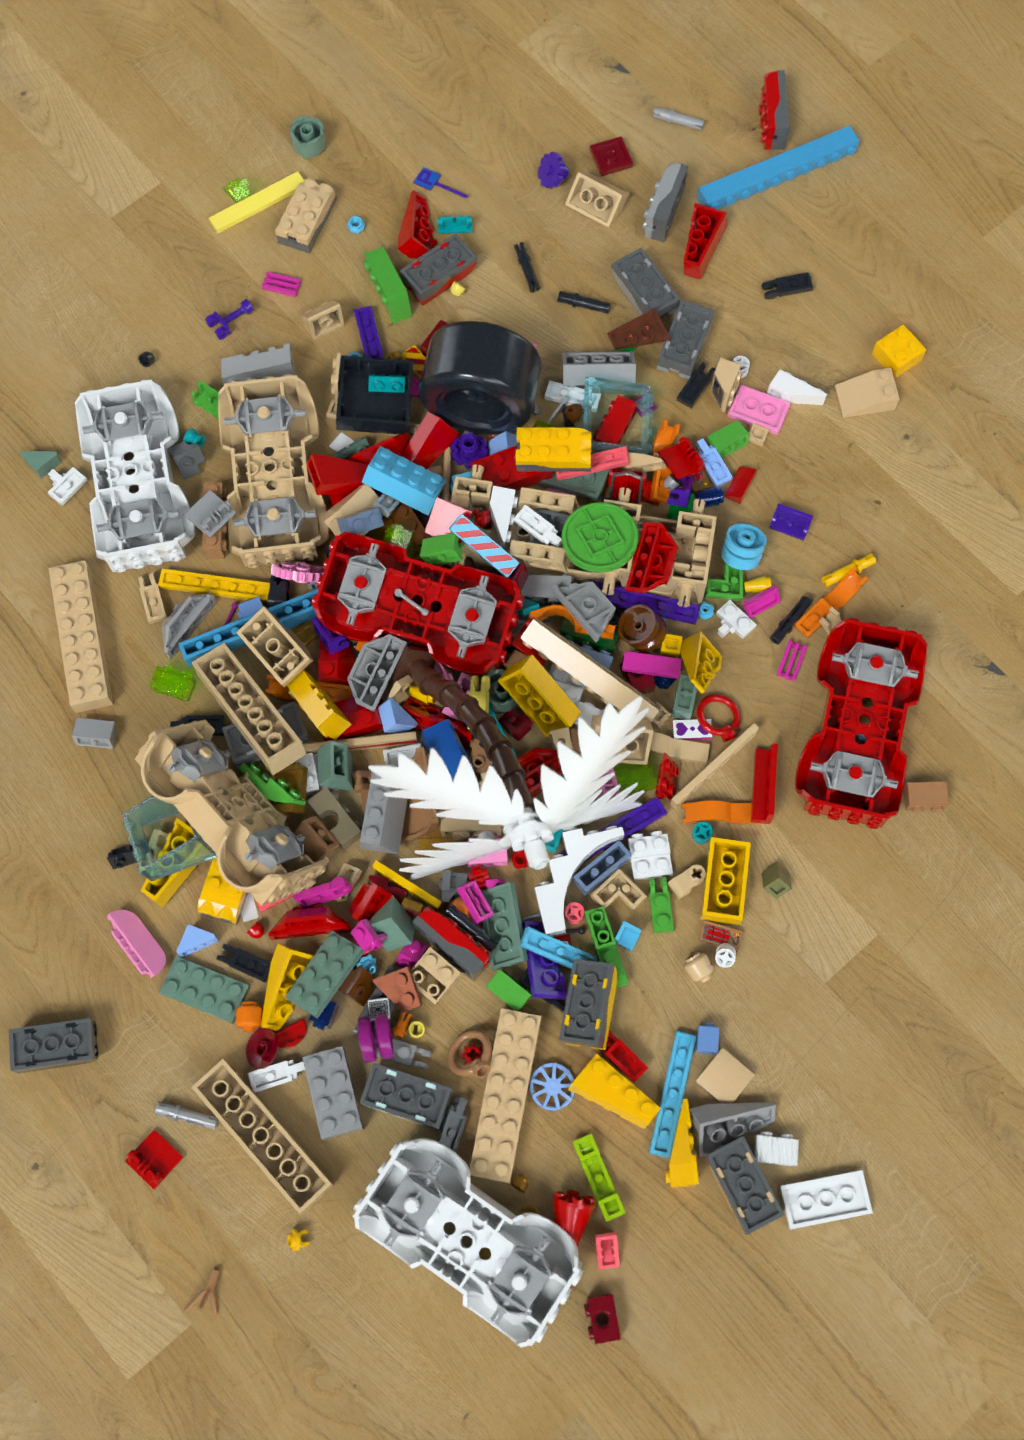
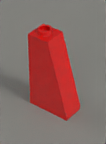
(429, 441)
(335, 475)

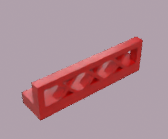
(425, 719)
(764, 785)

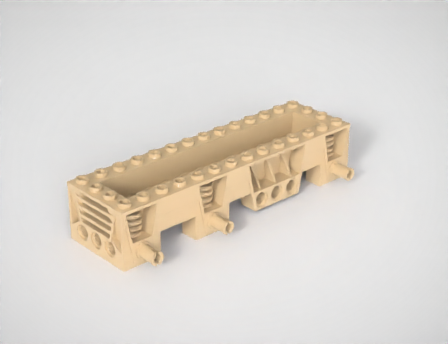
(691, 533)

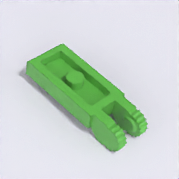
(660, 907)

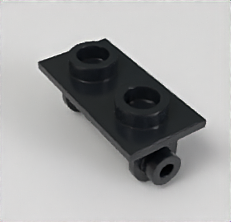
(121, 857)

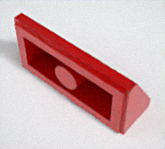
(740, 484)

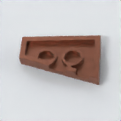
(639, 332)

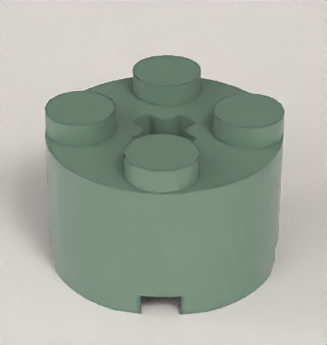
(308, 136)
(499, 701)

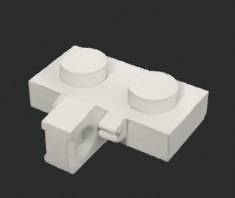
(65, 485)
(734, 621)

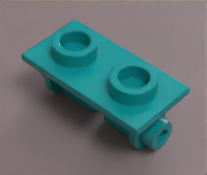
(450, 225)
(389, 383)

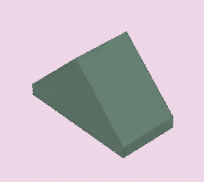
(41, 461)

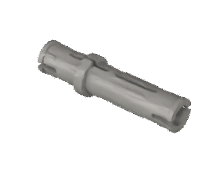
(681, 119)
(179, 1113)

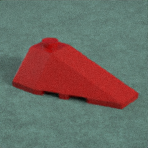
(335, 667)

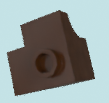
(358, 986)

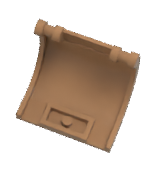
(417, 821)

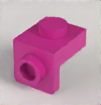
(367, 937)
(411, 954)

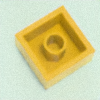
(899, 351)

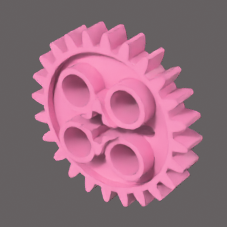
(297, 571)

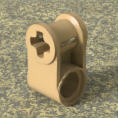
(685, 883)

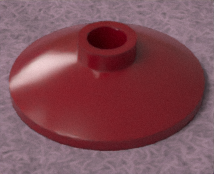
(262, 1048)

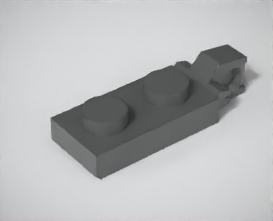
(453, 1124)

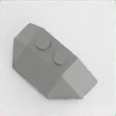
(185, 620)
(374, 670)

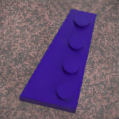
(544, 973)

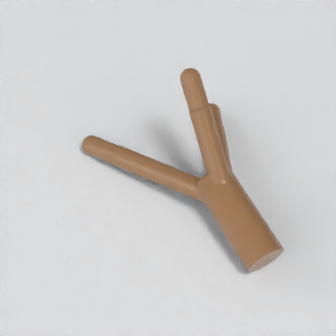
(205, 1293)

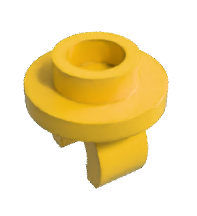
(294, 1239)

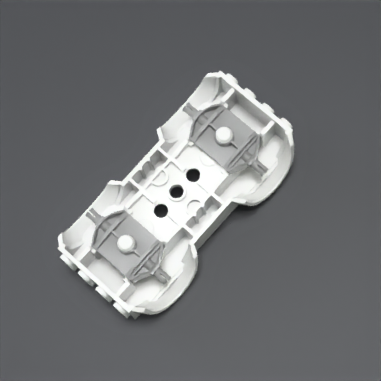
(142, 525)
(530, 1254)

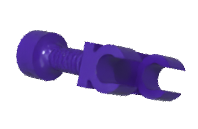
(223, 331)

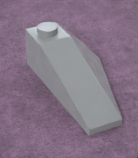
(721, 1123)

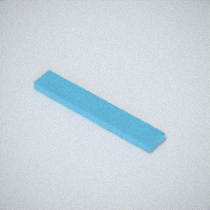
(672, 1094)

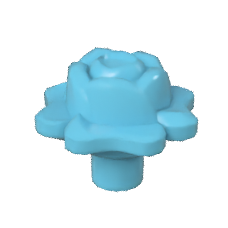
(368, 963)

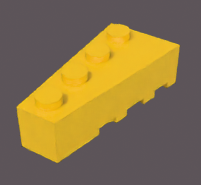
(164, 888)

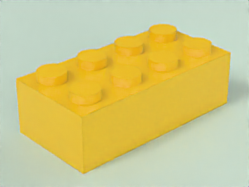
(539, 695)
(725, 881)

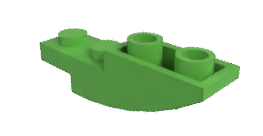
(273, 789)
(605, 942)

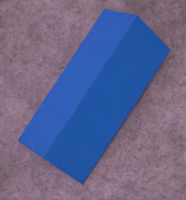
(446, 743)

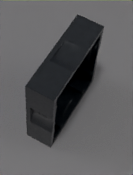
(372, 411)

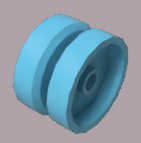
(743, 546)

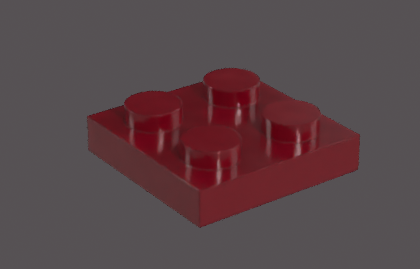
(611, 156)

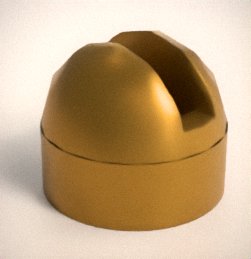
(520, 1183)
(532, 1207)

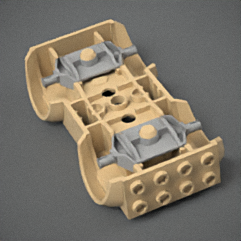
(283, 521)
(228, 813)

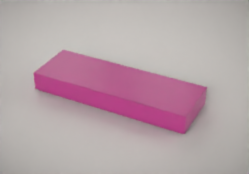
(651, 665)

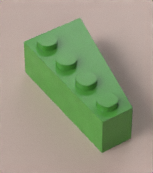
(388, 284)

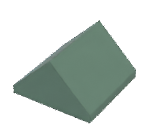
(395, 924)

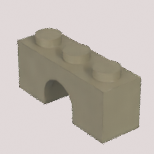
(326, 804)

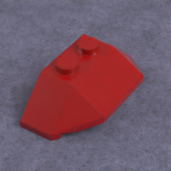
(395, 444)
(652, 559)
(362, 719)
(532, 762)
(308, 922)

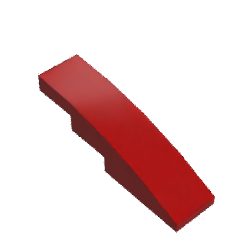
(623, 1058)

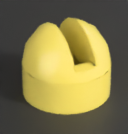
(457, 289)
(420, 1029)

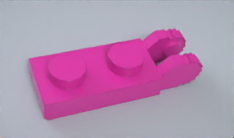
(323, 893)

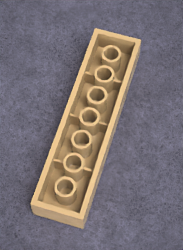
(80, 637)
(249, 709)
(505, 1096)
(262, 1136)

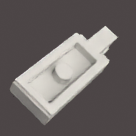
(537, 526)
(274, 1075)

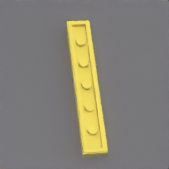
(256, 203)

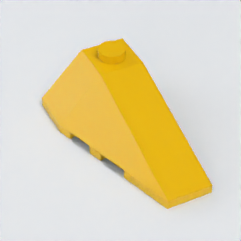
(700, 660)
(284, 971)
(682, 1163)

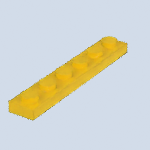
(213, 584)

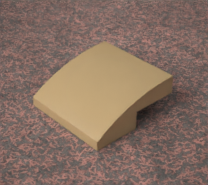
(725, 1077)

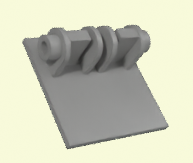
(210, 513)

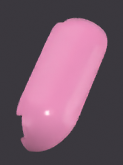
(137, 942)

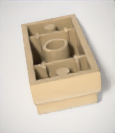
(275, 646)

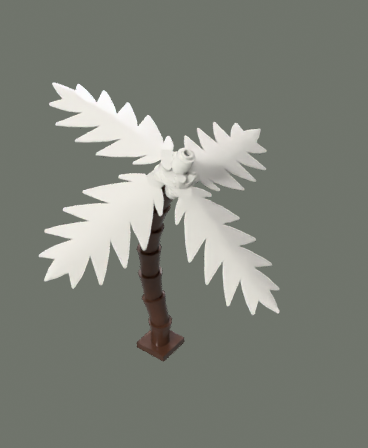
(504, 792)

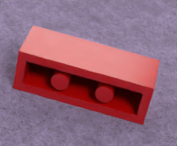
(617, 421)

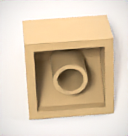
(323, 319)

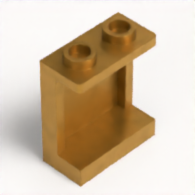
(297, 779)

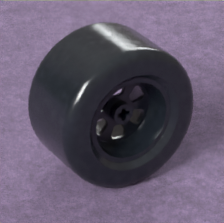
(480, 377)

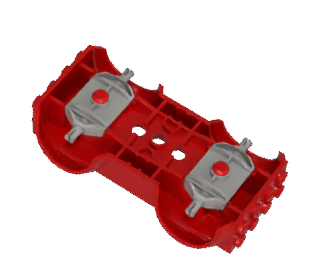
(466, 633)
(834, 771)

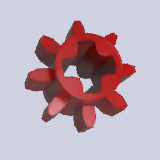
(480, 875)
(469, 1051)

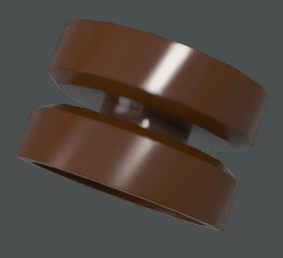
(642, 628)

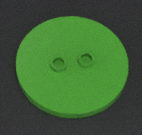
(600, 537)

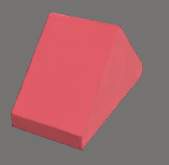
(607, 1250)

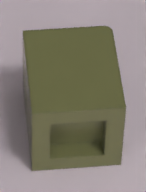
(776, 880)

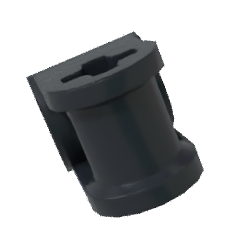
(278, 593)

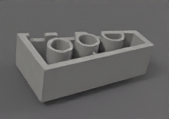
(258, 365)
(539, 587)

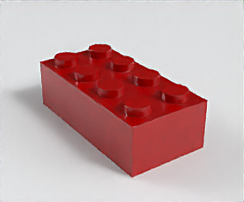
(502, 471)

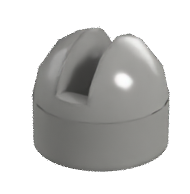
(670, 483)

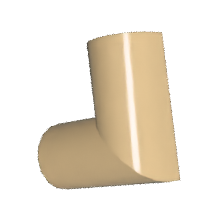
(619, 886)

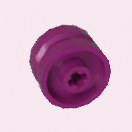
(372, 1038)

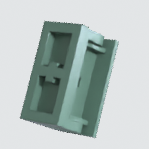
(684, 698)

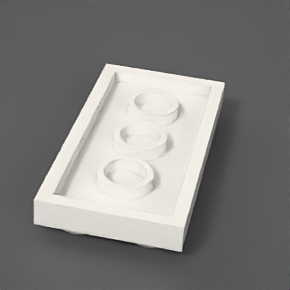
(825, 1199)

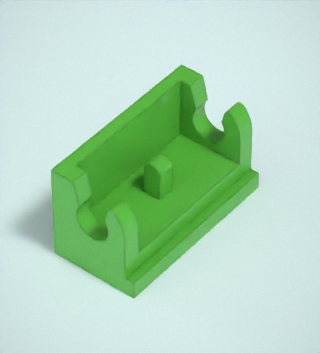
(206, 398)
(729, 439)
(441, 549)
(509, 990)

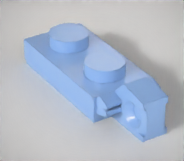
(714, 464)

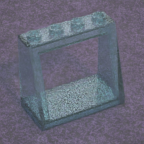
(607, 386)
(184, 856)

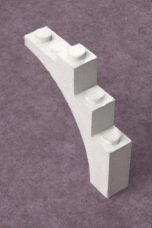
(562, 868)

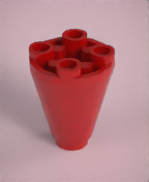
(573, 1212)

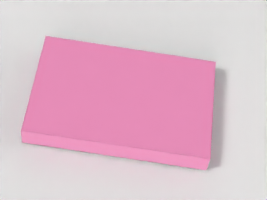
(759, 408)

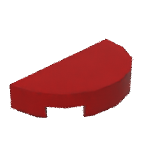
(292, 1035)

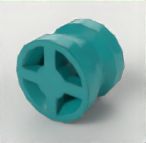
(193, 437)
(704, 829)

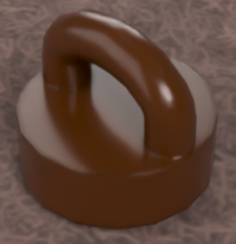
(574, 413)

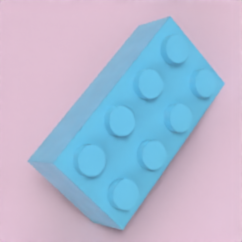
(403, 480)

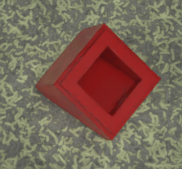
(645, 497)

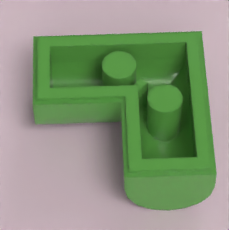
(727, 588)

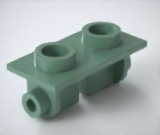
(354, 448)

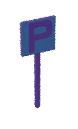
(429, 178)

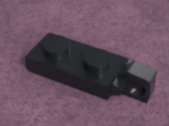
(215, 721)

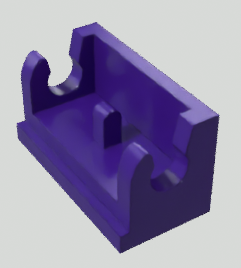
(681, 495)
(791, 521)
(331, 640)

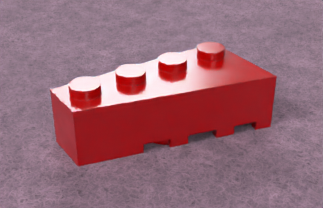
(704, 235)

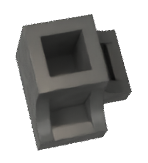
(187, 458)
(449, 884)

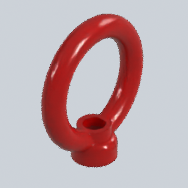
(727, 732)

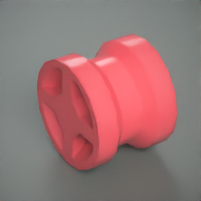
(572, 910)

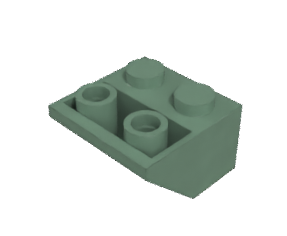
(335, 766)

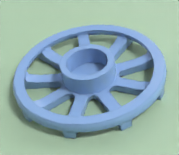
(552, 1086)

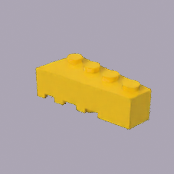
(318, 705)
(613, 1092)

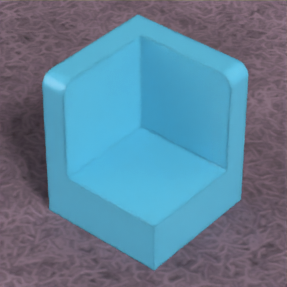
(627, 936)

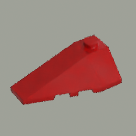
(416, 232)

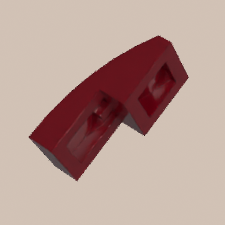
(385, 884)

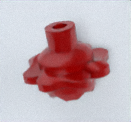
(481, 518)

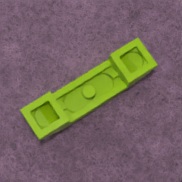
(598, 1177)

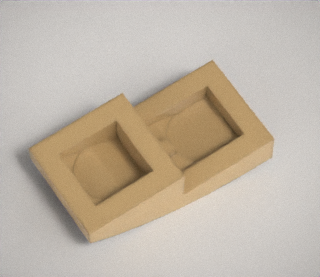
(398, 690)

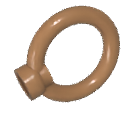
(479, 1066)

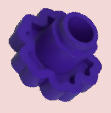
(552, 170)
(468, 449)

